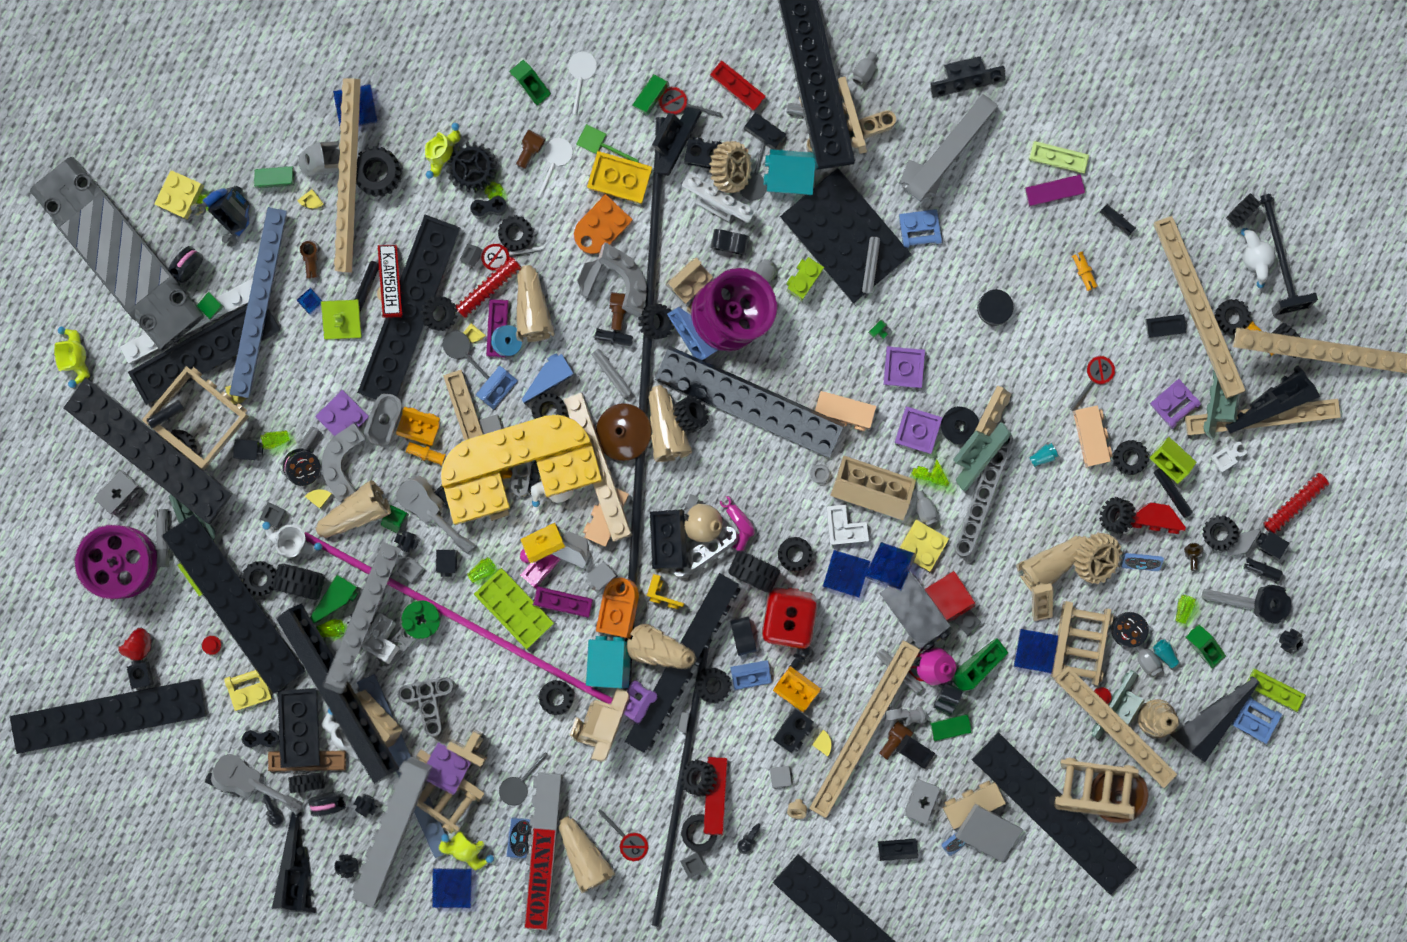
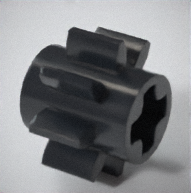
(406, 541)
(1291, 640)
(365, 805)
(346, 866)

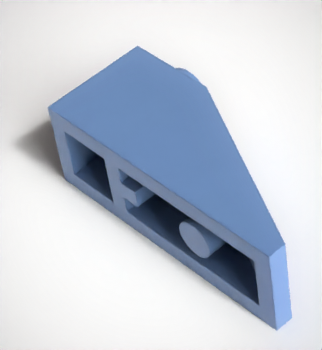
(684, 326)
(550, 375)

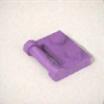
(1170, 399)
(637, 709)

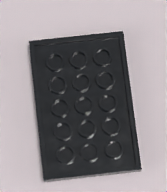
(837, 232)

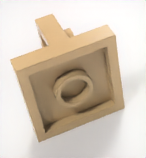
(689, 280)
(468, 751)

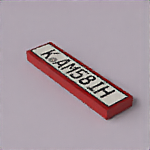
(389, 281)

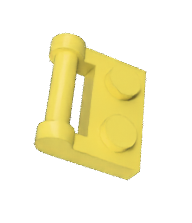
(249, 695)

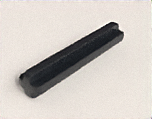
(366, 283)
(1173, 493)

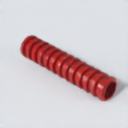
(488, 287)
(1296, 503)

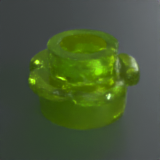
(488, 190)

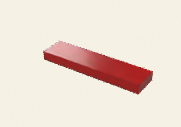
(716, 799)

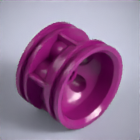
(740, 284)
(142, 572)

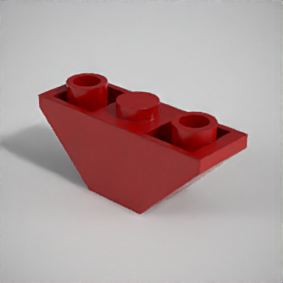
(1158, 517)

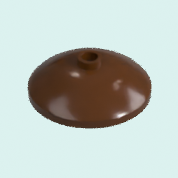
(635, 433)
(1138, 795)

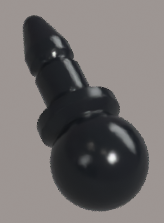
(535, 475)
(800, 656)
(275, 818)
(745, 845)

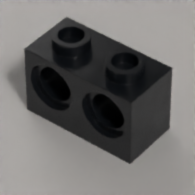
(703, 159)
(788, 727)

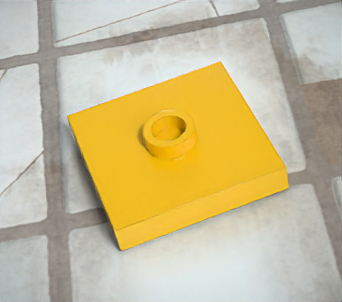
(542, 543)

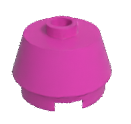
(936, 666)

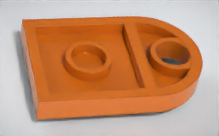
(602, 224)
(618, 608)

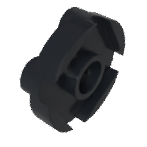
(949, 420)
(1262, 604)

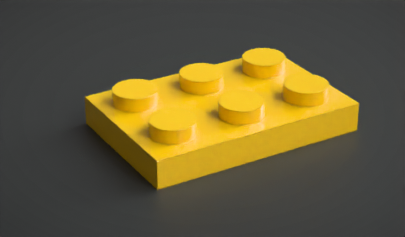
(619, 177)

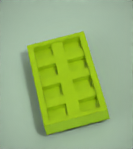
(513, 608)

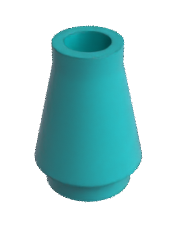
(1044, 455)
(1166, 653)

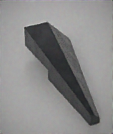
(1287, 395)
(1207, 729)
(292, 886)

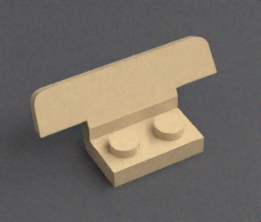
(603, 723)

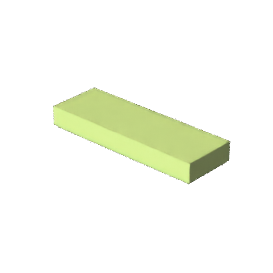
(1059, 157)

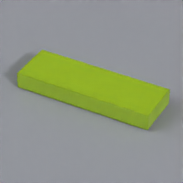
(1277, 690)

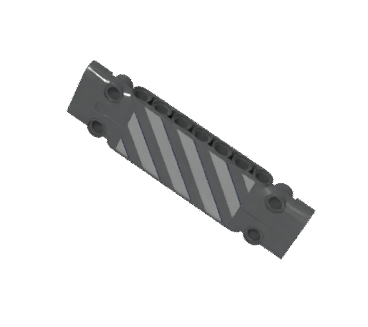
(116, 253)

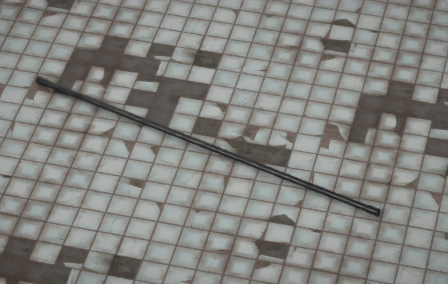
(645, 371)

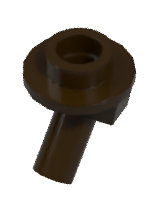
(1193, 551)

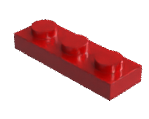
(737, 85)

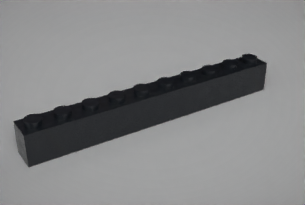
(673, 678)
(344, 706)

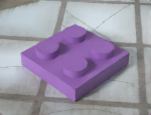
(904, 367)
(341, 413)
(918, 430)
(446, 768)

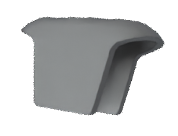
(316, 164)
(377, 432)

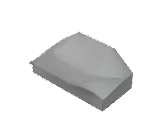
(588, 277)
(575, 549)

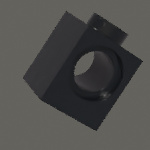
(247, 449)
(1272, 544)
(446, 562)
(147, 678)

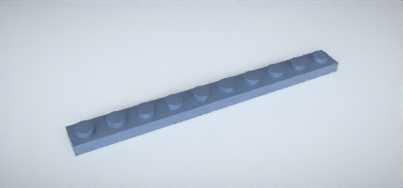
(258, 302)
(430, 826)

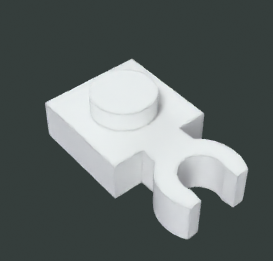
(1226, 458)

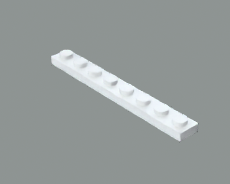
(230, 300)

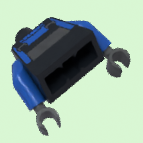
(229, 209)

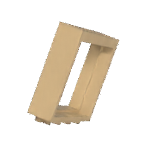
(209, 386)

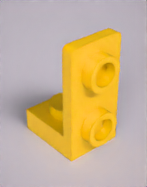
(656, 585)

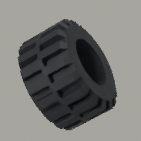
(389, 182)
(754, 571)
(298, 581)

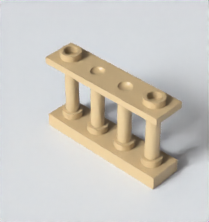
(853, 123)
(1066, 630)
(471, 791)
(1085, 804)

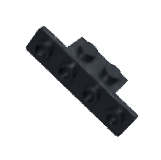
(965, 76)
(673, 138)

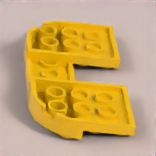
(474, 466)

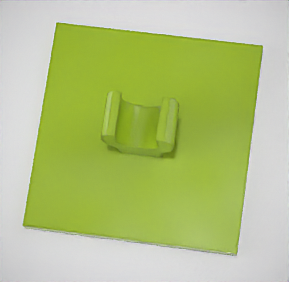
(341, 319)

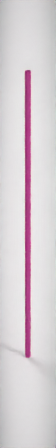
(465, 622)

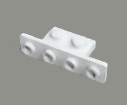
(717, 201)

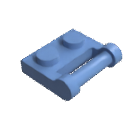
(920, 222)
(1254, 725)

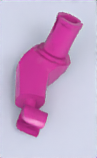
(743, 524)

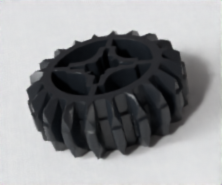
(474, 159)

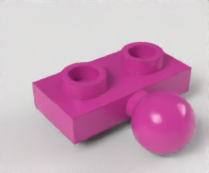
(537, 571)

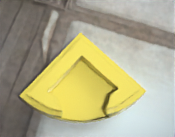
(310, 200)
(474, 333)
(318, 497)
(823, 743)

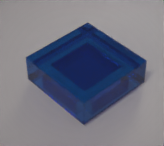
(309, 301)

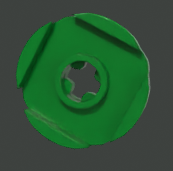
(431, 616)

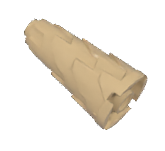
(532, 312)
(667, 437)
(355, 511)
(1050, 564)
(655, 647)
(1157, 718)
(584, 857)

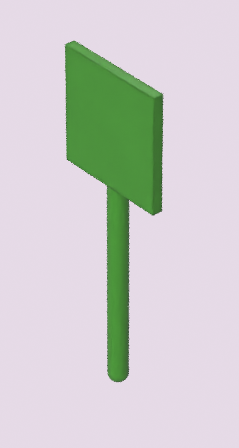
(592, 139)

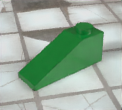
(337, 596)
(979, 665)

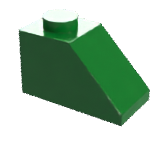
(530, 82)
(1205, 646)

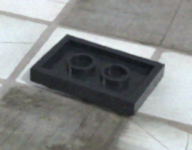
(668, 539)

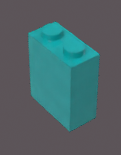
(790, 172)
(608, 662)

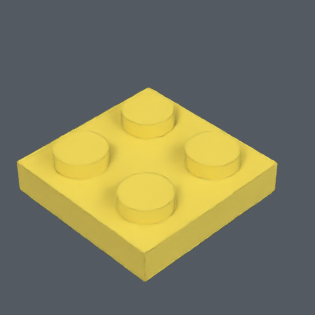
(179, 194)
(925, 543)

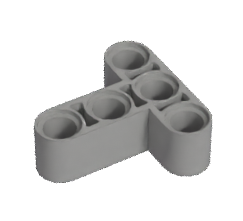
(424, 699)

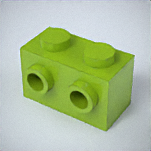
(804, 279)
(1173, 460)

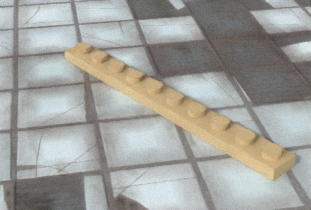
(347, 174)
(1199, 307)
(1320, 350)
(864, 729)

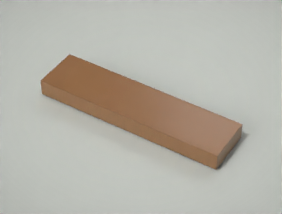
(328, 761)

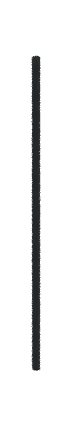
(678, 796)

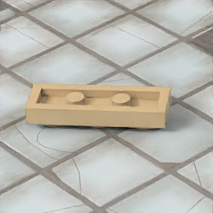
(994, 410)
(1042, 602)

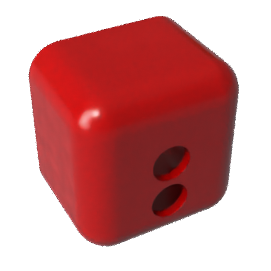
(775, 616)

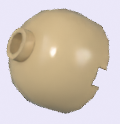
(703, 523)

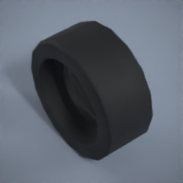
(684, 833)

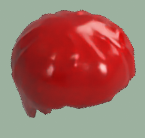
(137, 645)

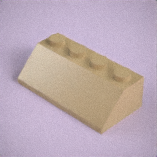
(873, 487)

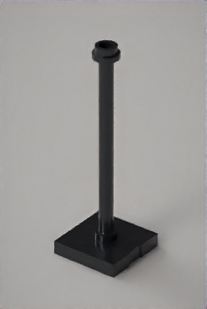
(1293, 301)

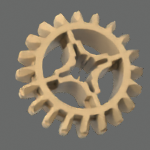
(730, 167)
(1097, 558)

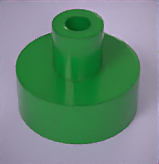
(878, 329)

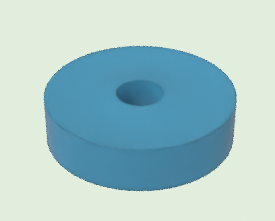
(499, 344)

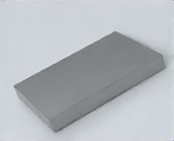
(988, 832)

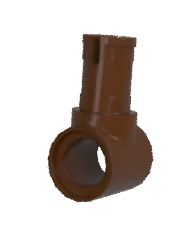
(531, 144)
(310, 259)
(616, 303)
(895, 737)

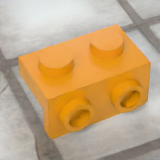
(418, 426)
(796, 689)

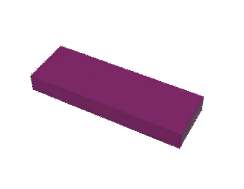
(1054, 190)
(496, 317)
(562, 602)

